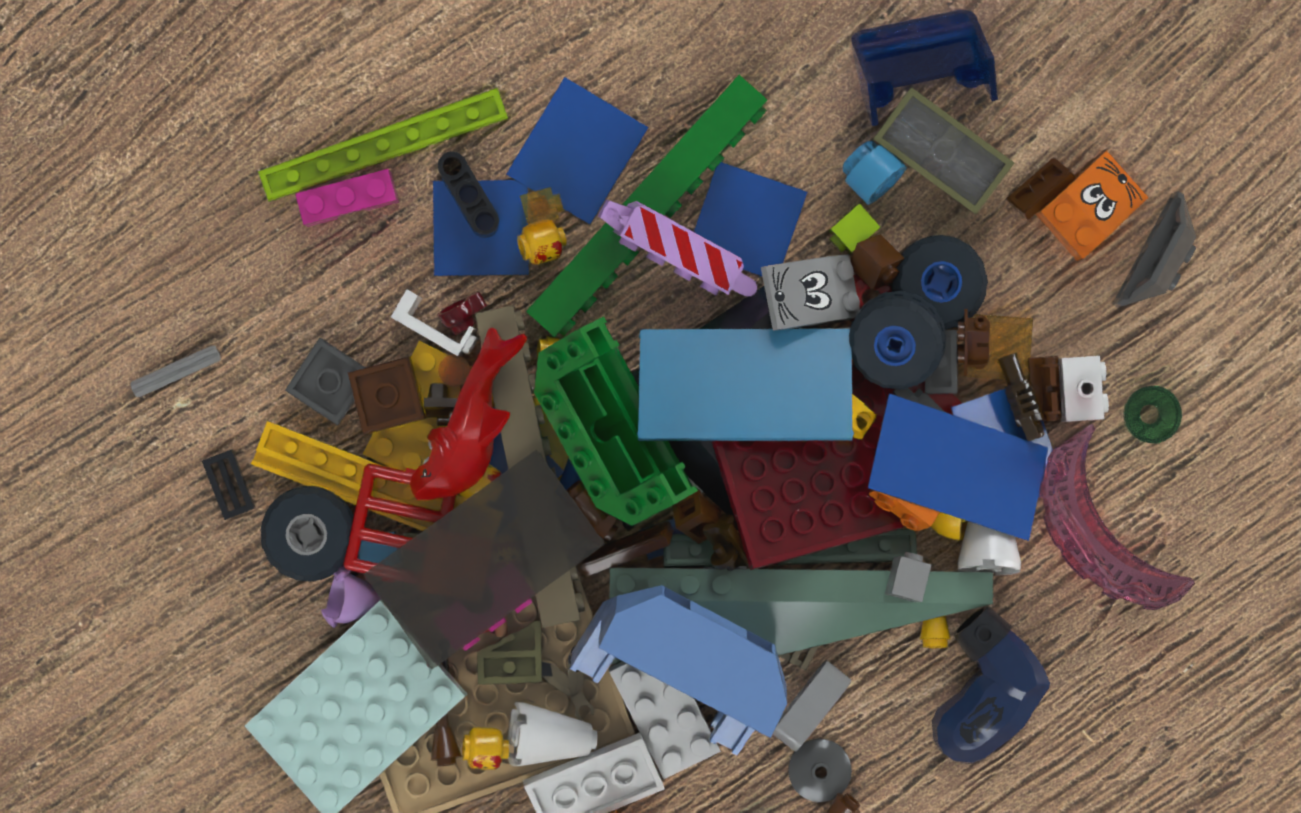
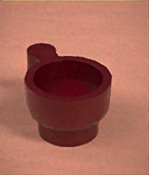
(460, 314)

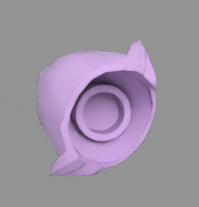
(348, 598)

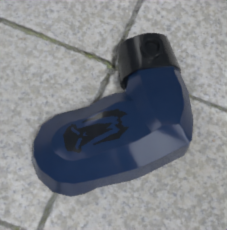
(997, 697)

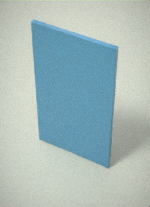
(745, 385)

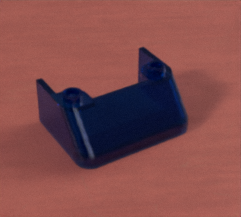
(920, 53)

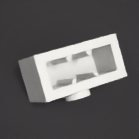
(1082, 388)

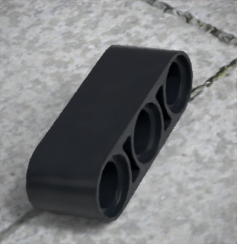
(464, 179)

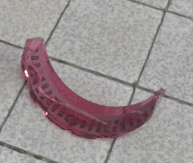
(1088, 542)

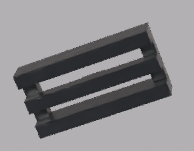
(207, 463)

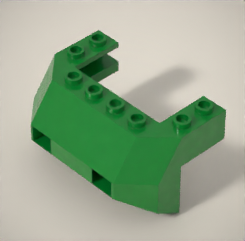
(596, 417)

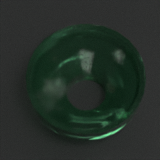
(1168, 414)

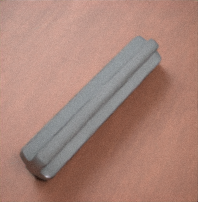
(175, 371)

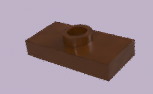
(1041, 188)

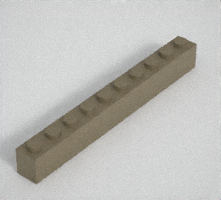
(522, 436)

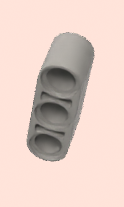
(811, 705)

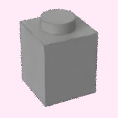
(908, 577)

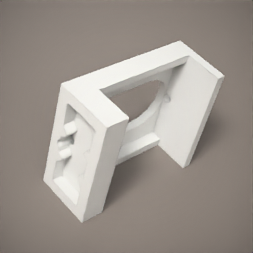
(404, 314)

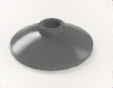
(813, 755)

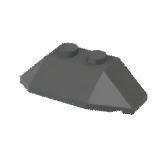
(1161, 255)

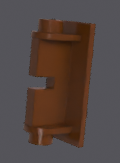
(975, 334)
(1046, 383)

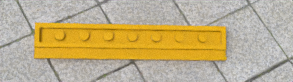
(333, 469)

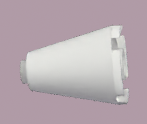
(988, 551)
(547, 736)

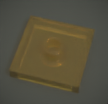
(1006, 337)

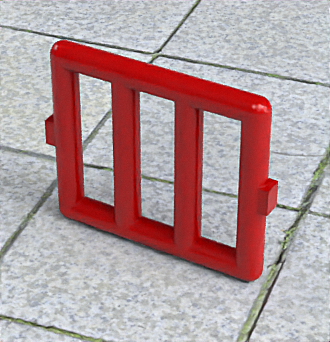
(366, 501)

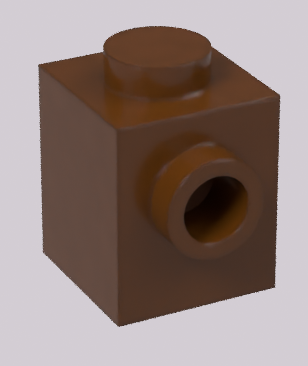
(876, 262)

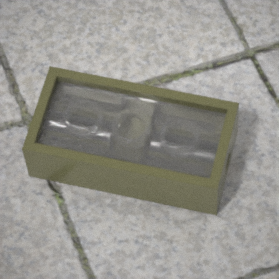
(943, 150)

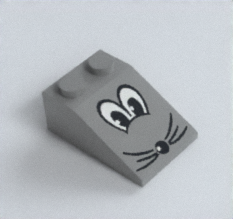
(811, 292)

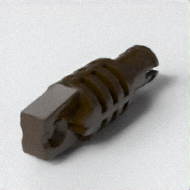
(1022, 398)

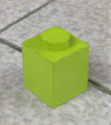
(853, 229)

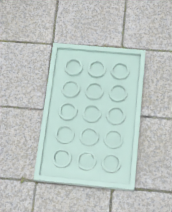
(354, 711)

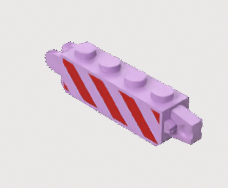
(678, 246)

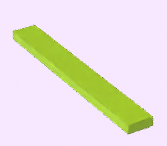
(383, 145)

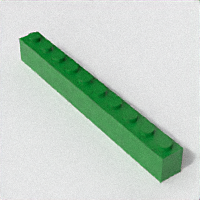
(660, 191)

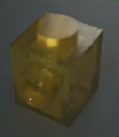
(541, 206)

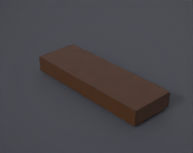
(628, 548)

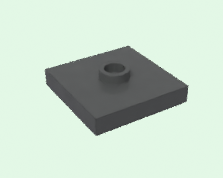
(324, 381)

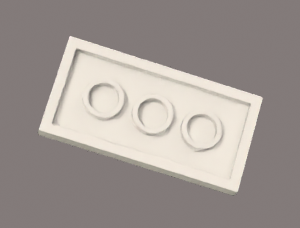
(666, 718)
(597, 781)

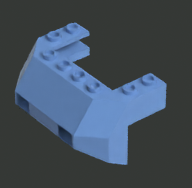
(693, 654)

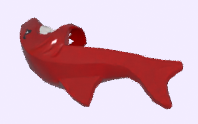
(466, 444)

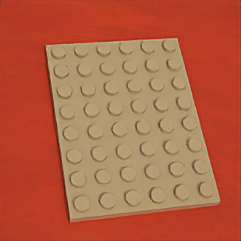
(423, 787)

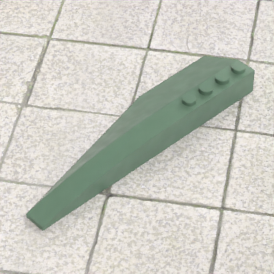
(809, 606)

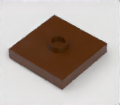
(386, 395)

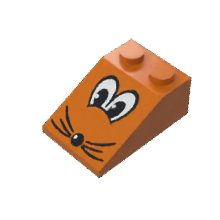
(1092, 206)

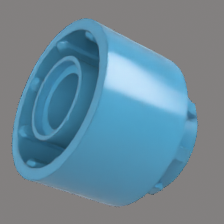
(872, 171)

